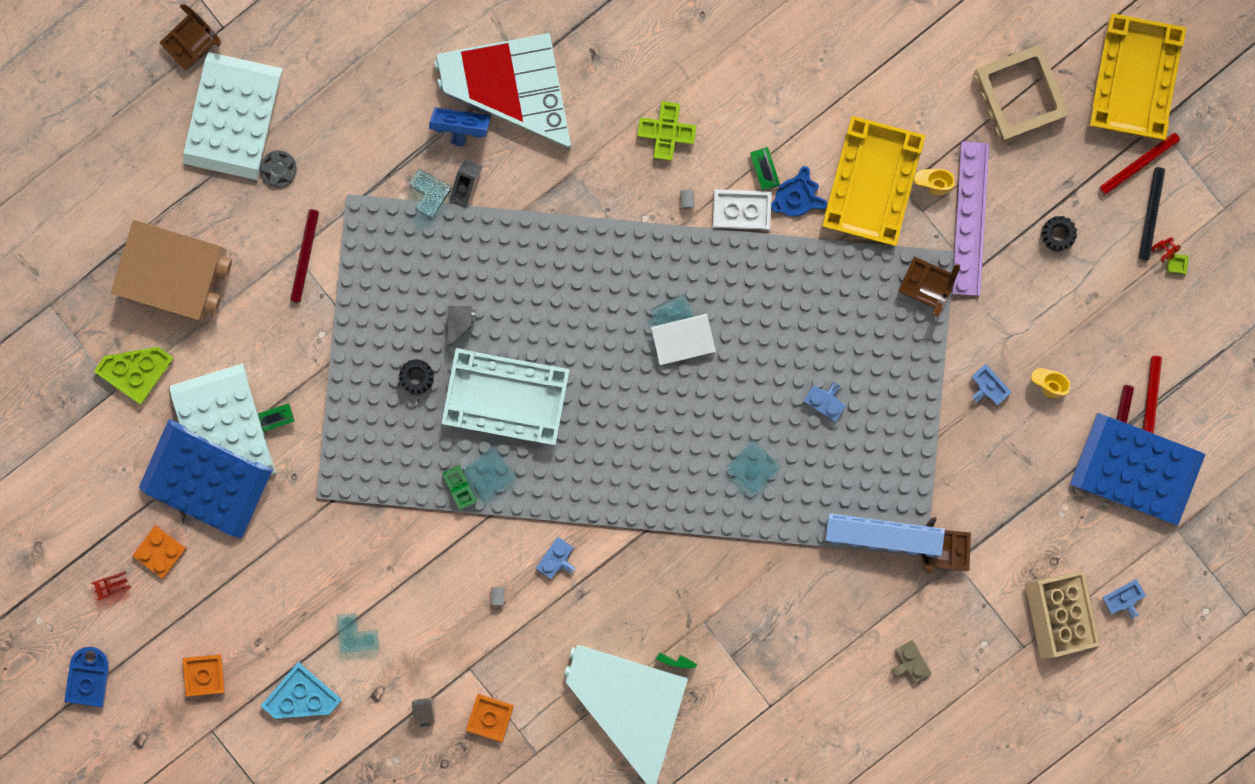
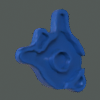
(797, 195)

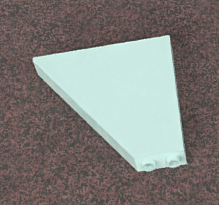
(630, 703)

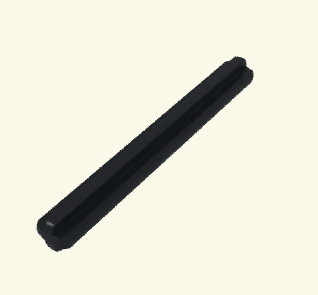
(1152, 212)

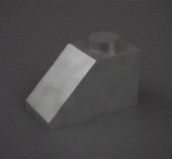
(465, 182)
(459, 322)
(423, 711)

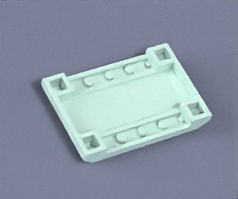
(232, 116)
(505, 396)
(223, 412)

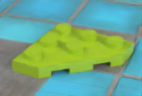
(135, 371)

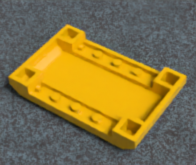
(1137, 76)
(873, 181)

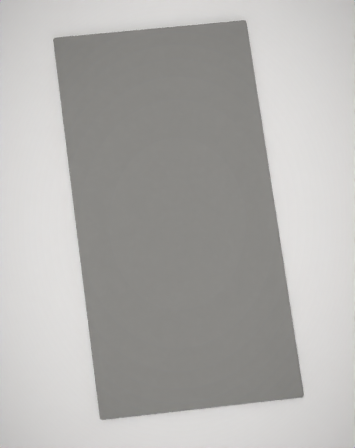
(636, 435)

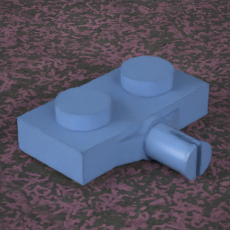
(989, 385)
(825, 401)
(556, 559)
(1124, 598)

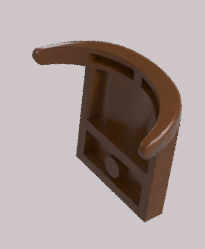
(190, 39)
(929, 283)
(954, 552)

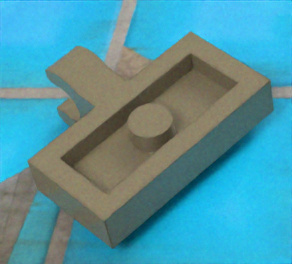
(912, 662)

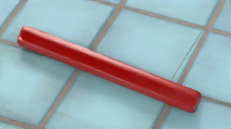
(1139, 163)
(1152, 393)

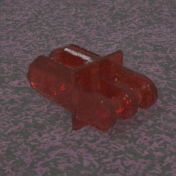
(109, 586)

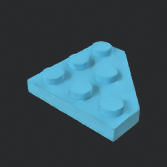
(301, 696)

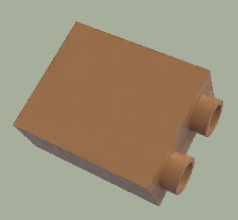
(171, 272)

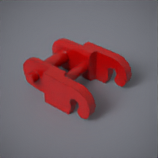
(1163, 245)

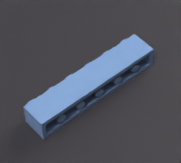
(885, 534)

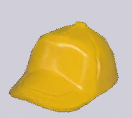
(937, 180)
(1053, 384)

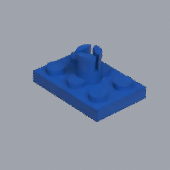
(459, 124)

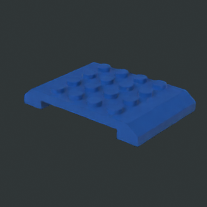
(1137, 469)
(205, 480)

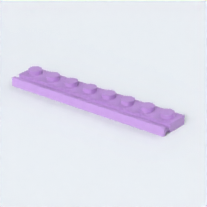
(970, 217)

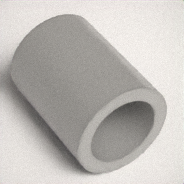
(687, 199)
(497, 596)

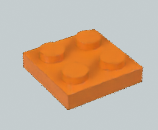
(159, 551)
(203, 675)
(489, 717)

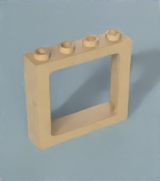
(988, 96)

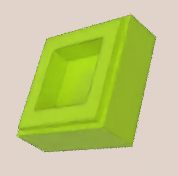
(1178, 264)

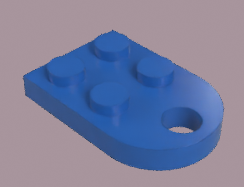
(87, 679)

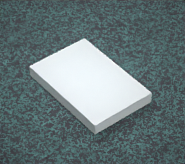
(742, 210)
(683, 339)

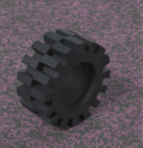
(1070, 233)
(416, 388)

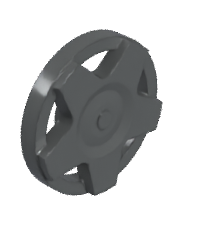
(278, 168)

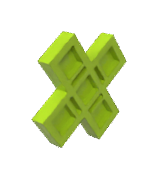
(666, 131)

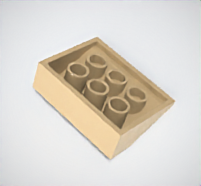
(1062, 614)

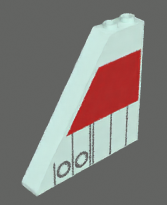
(511, 82)

